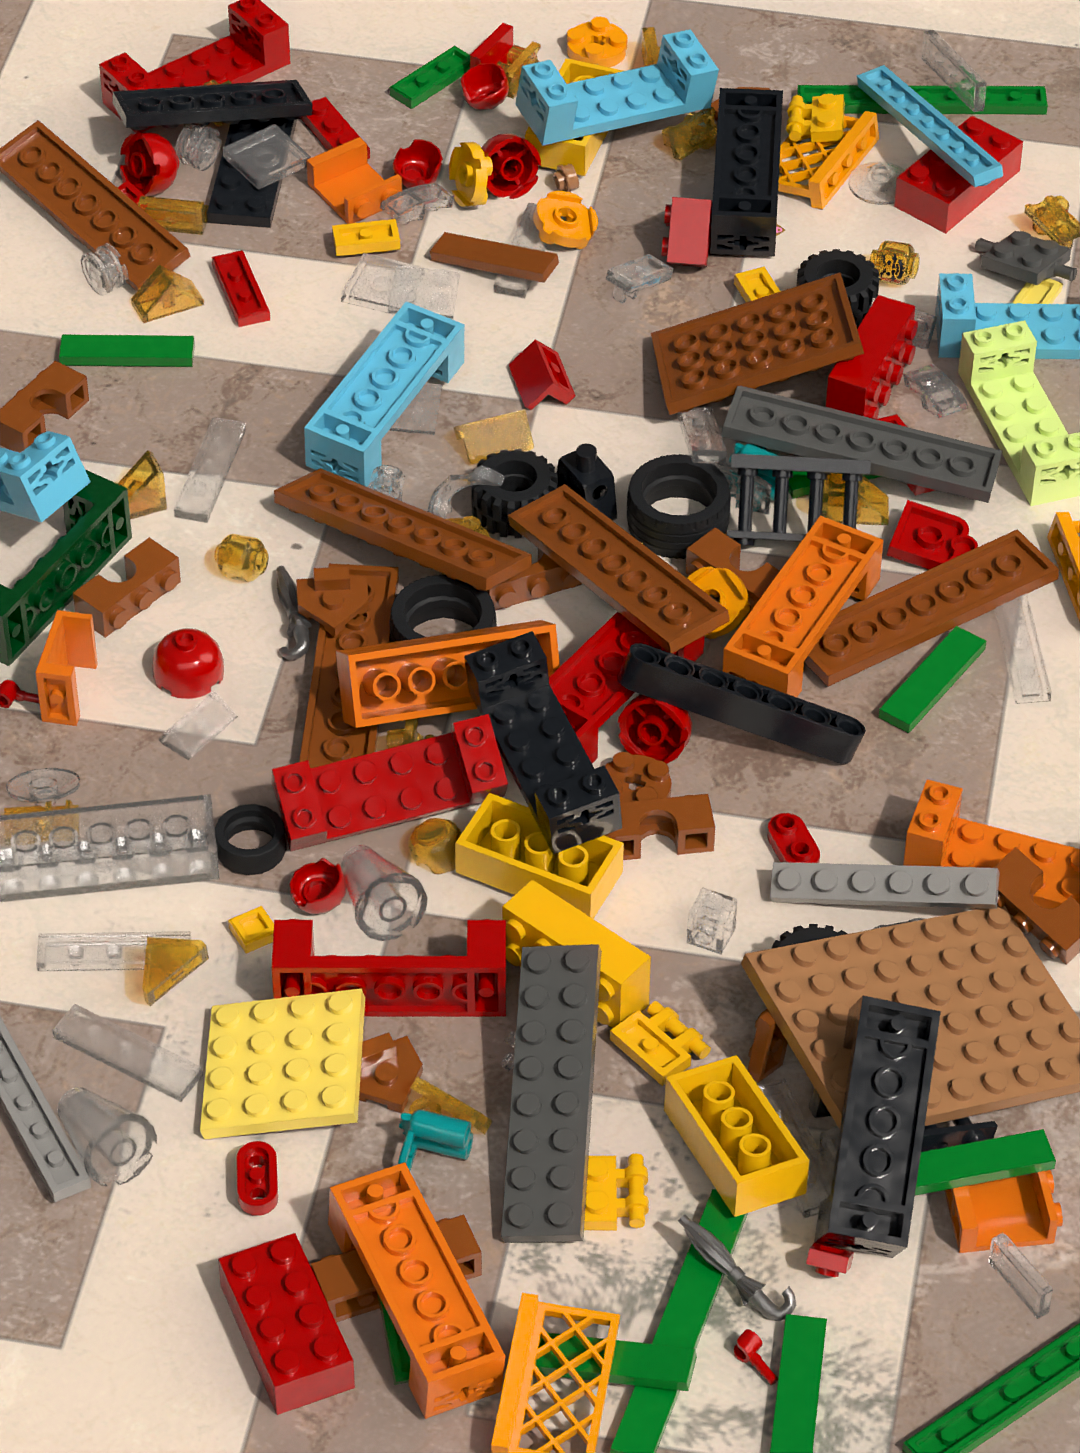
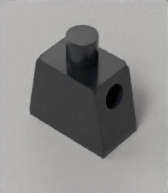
(589, 478)

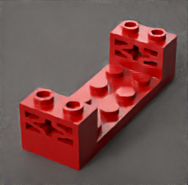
(252, 50)
(589, 681)
(389, 785)
(398, 984)

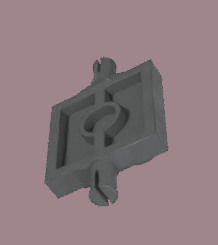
(1026, 258)

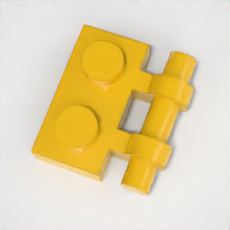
(820, 120)
(652, 1048)
(601, 1194)

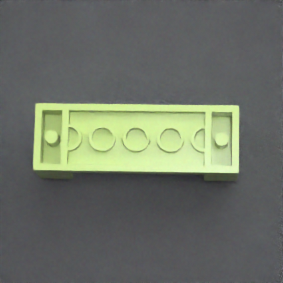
(1001, 381)

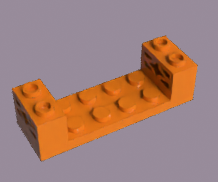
(802, 603)
(945, 840)
(420, 1287)

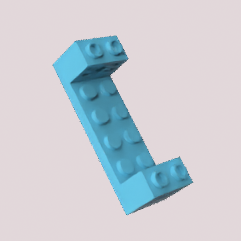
(674, 86)
(1052, 325)
(377, 390)
(40, 477)

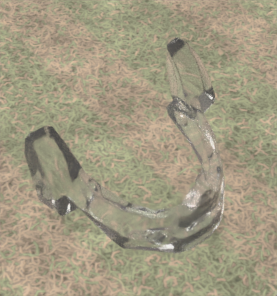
(441, 497)

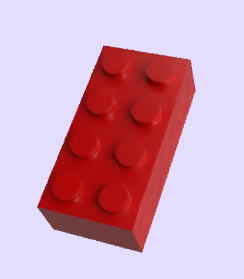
(939, 194)
(867, 379)
(286, 1323)

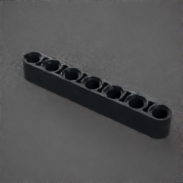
(741, 703)

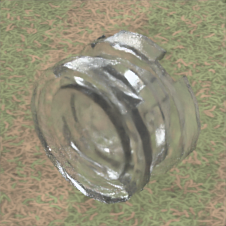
(198, 146)
(104, 269)

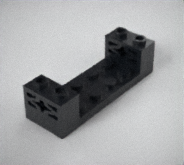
(746, 172)
(540, 745)
(880, 1127)

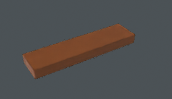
(494, 257)

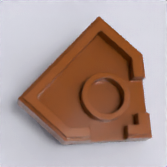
(332, 597)
(388, 1071)

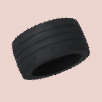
(676, 478)
(439, 598)

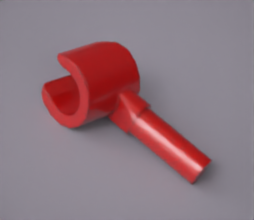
(10, 691)
(745, 1351)

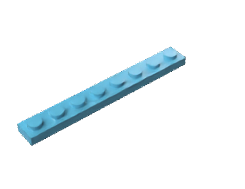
(930, 126)

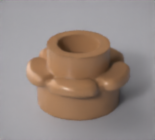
(566, 178)

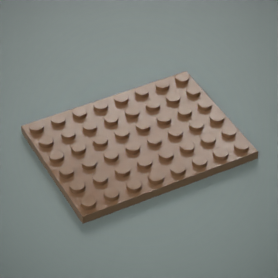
(1002, 1017)

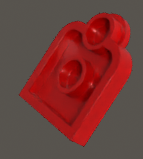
(929, 536)

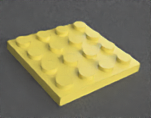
(283, 1064)

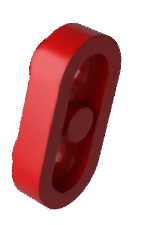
(790, 837)
(258, 1180)

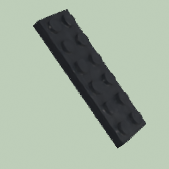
(212, 104)
(234, 196)

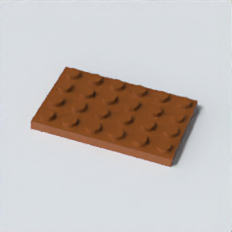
(756, 343)

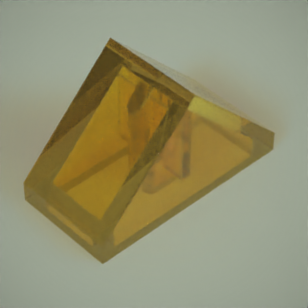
(165, 295)
(145, 487)
(169, 963)

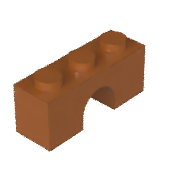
(53, 391)
(722, 552)
(149, 575)
(535, 582)
(683, 819)
(1056, 927)

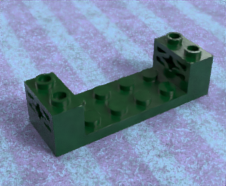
(95, 532)

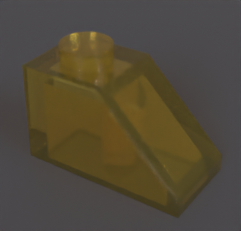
(872, 502)

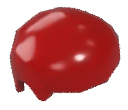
(485, 86)
(418, 163)
(318, 887)

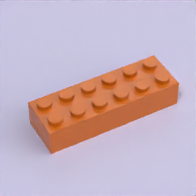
(422, 673)

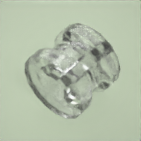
(388, 481)

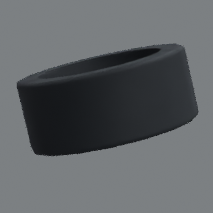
(250, 818)

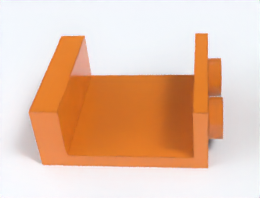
(349, 182)
(68, 646)
(1012, 1206)

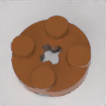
(642, 770)

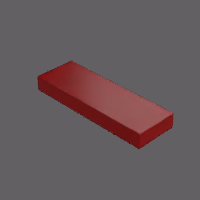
(241, 288)

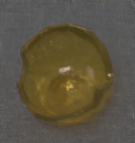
(435, 844)

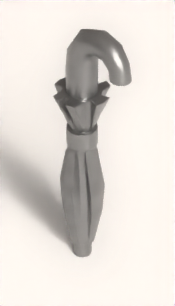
(298, 624)
(750, 1290)

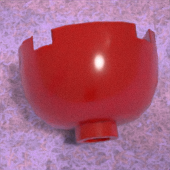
(149, 163)
(514, 165)
(187, 663)
(654, 728)

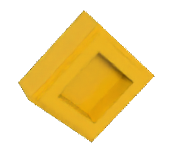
(252, 929)

